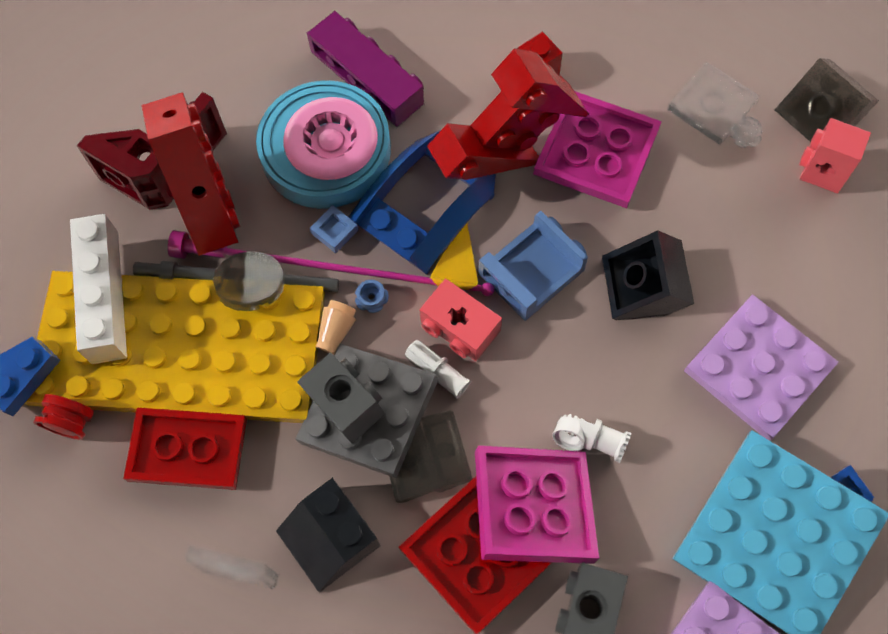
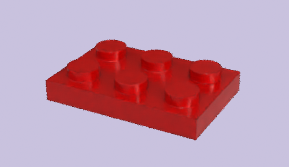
(185, 448)

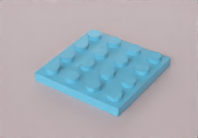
(781, 537)

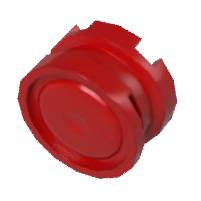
(64, 416)

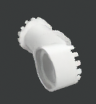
(590, 436)

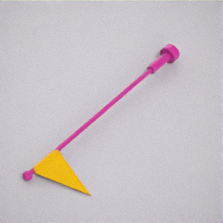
(455, 263)

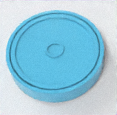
(298, 186)

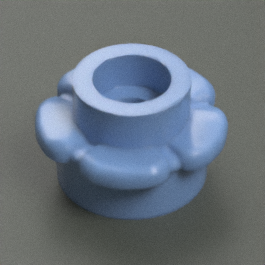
(367, 288)

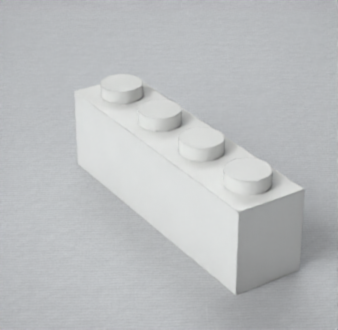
(97, 289)

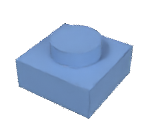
(334, 229)

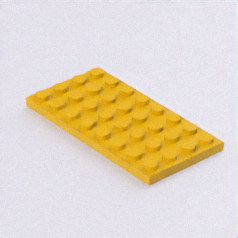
(188, 351)

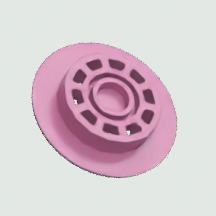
(331, 149)

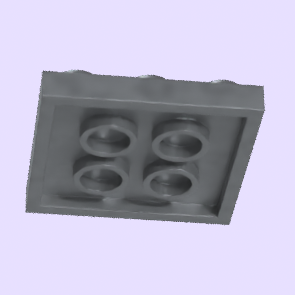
(404, 400)

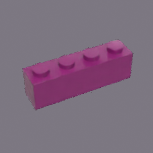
(366, 66)

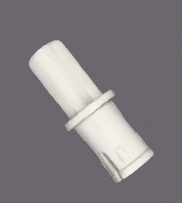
(431, 362)

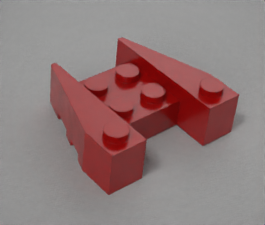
(509, 126)

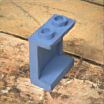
(534, 266)

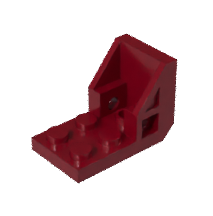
(118, 163)

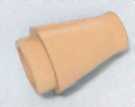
(334, 326)

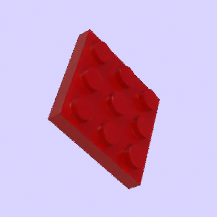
(450, 559)

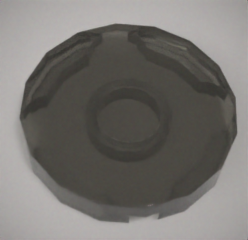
(248, 280)

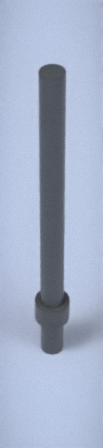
(172, 270)

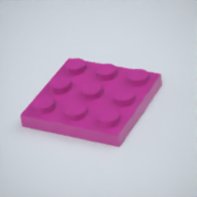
(599, 151)
(535, 505)

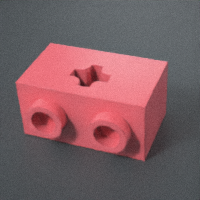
(833, 155)
(453, 304)

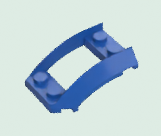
(402, 234)

